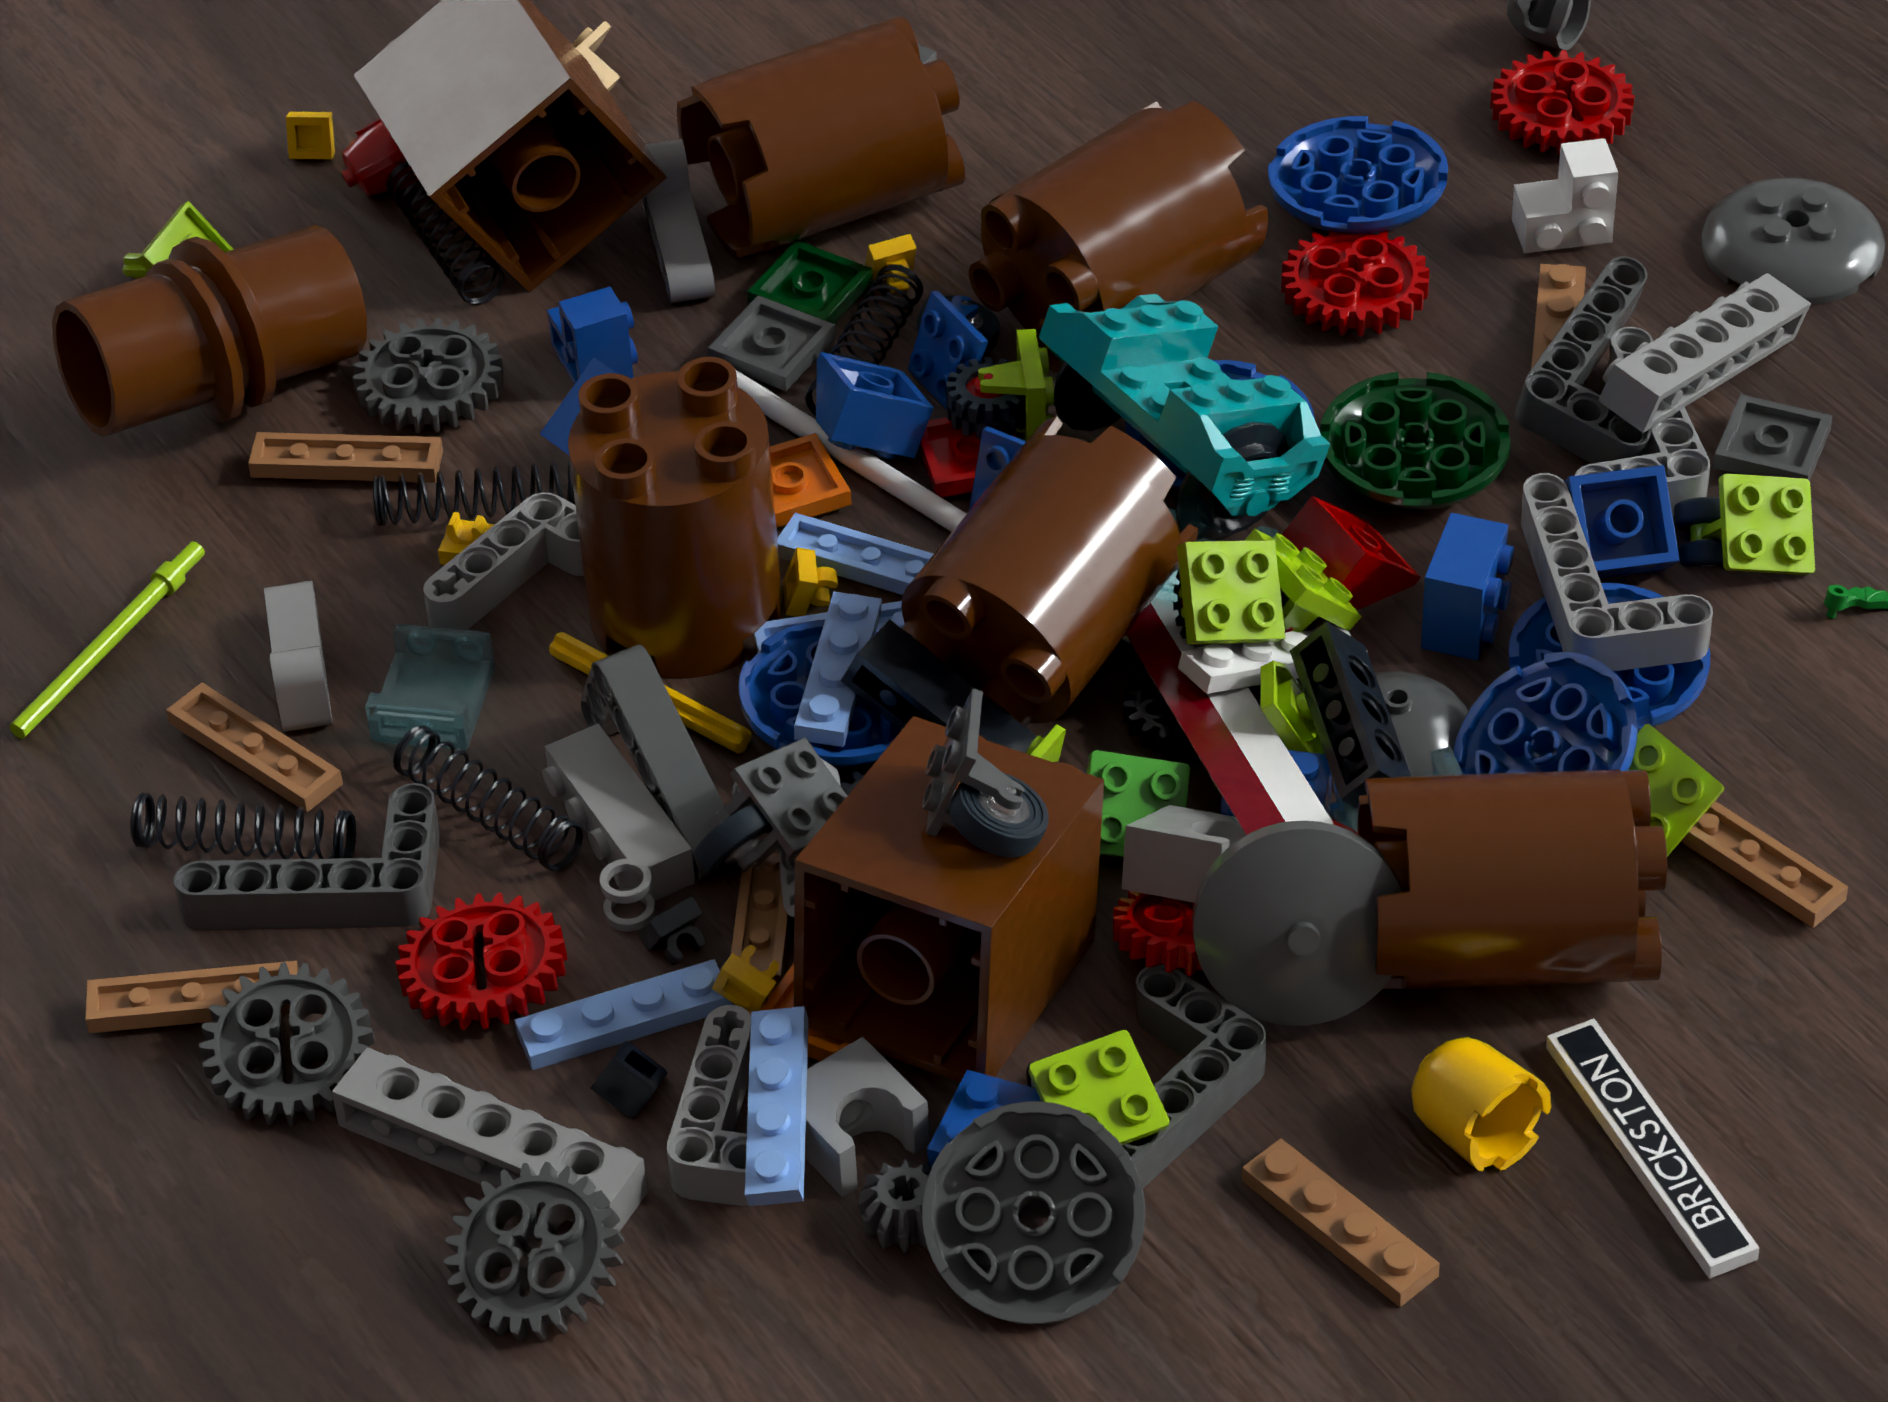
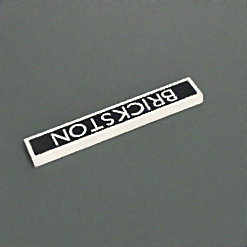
(1652, 1149)

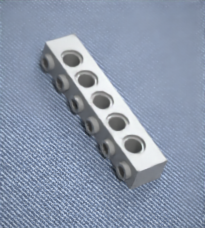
(1703, 352)
(475, 1131)

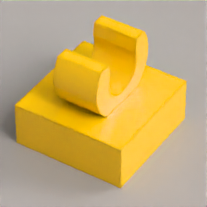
(310, 135)
(892, 251)
(460, 535)
(805, 583)
(744, 983)

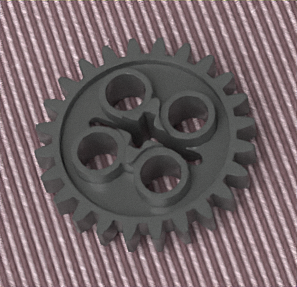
(428, 375)
(237, 1048)
(581, 1252)

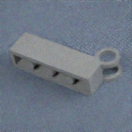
(621, 823)

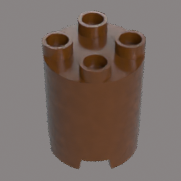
(823, 136)
(1119, 220)
(676, 515)
(1048, 570)
(1516, 878)

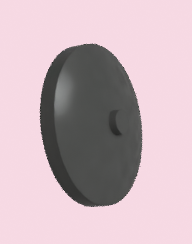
(1293, 922)

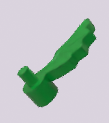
(1840, 598)

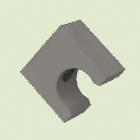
(1174, 850)
(855, 1095)

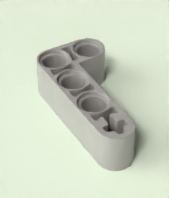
(677, 228)
(503, 559)
(297, 656)
(702, 1147)

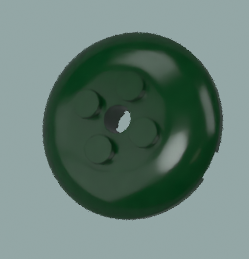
(1415, 440)

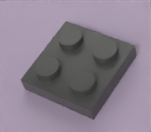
(773, 342)
(1772, 439)

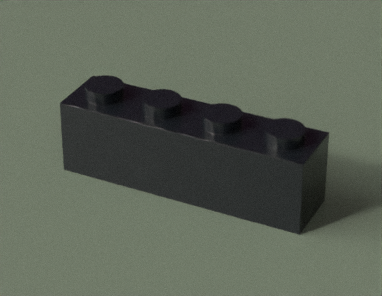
(910, 681)

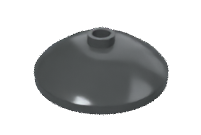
(1423, 716)

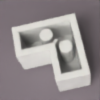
(1574, 207)

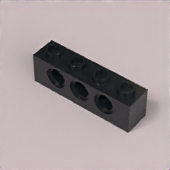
(1348, 711)

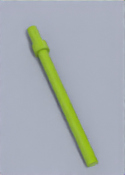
(164, 581)

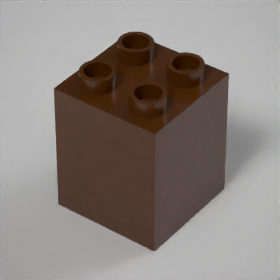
(509, 131)
(931, 938)

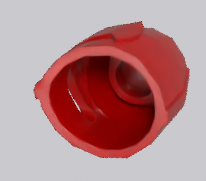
(372, 159)

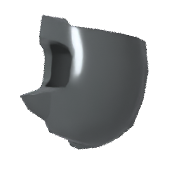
(1549, 22)

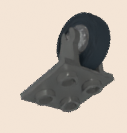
(779, 805)
(988, 805)

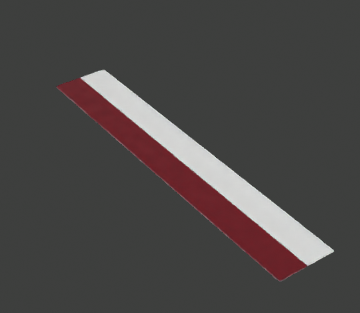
(1226, 732)

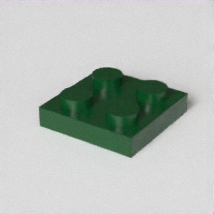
(813, 282)

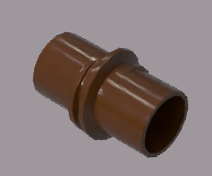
(209, 330)

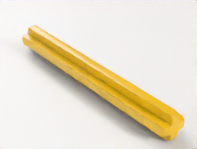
(693, 714)

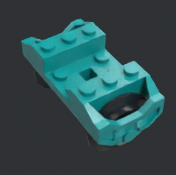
(1149, 364)

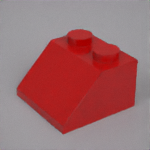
(1351, 551)

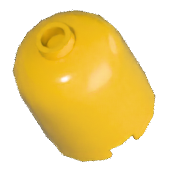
(1479, 1102)

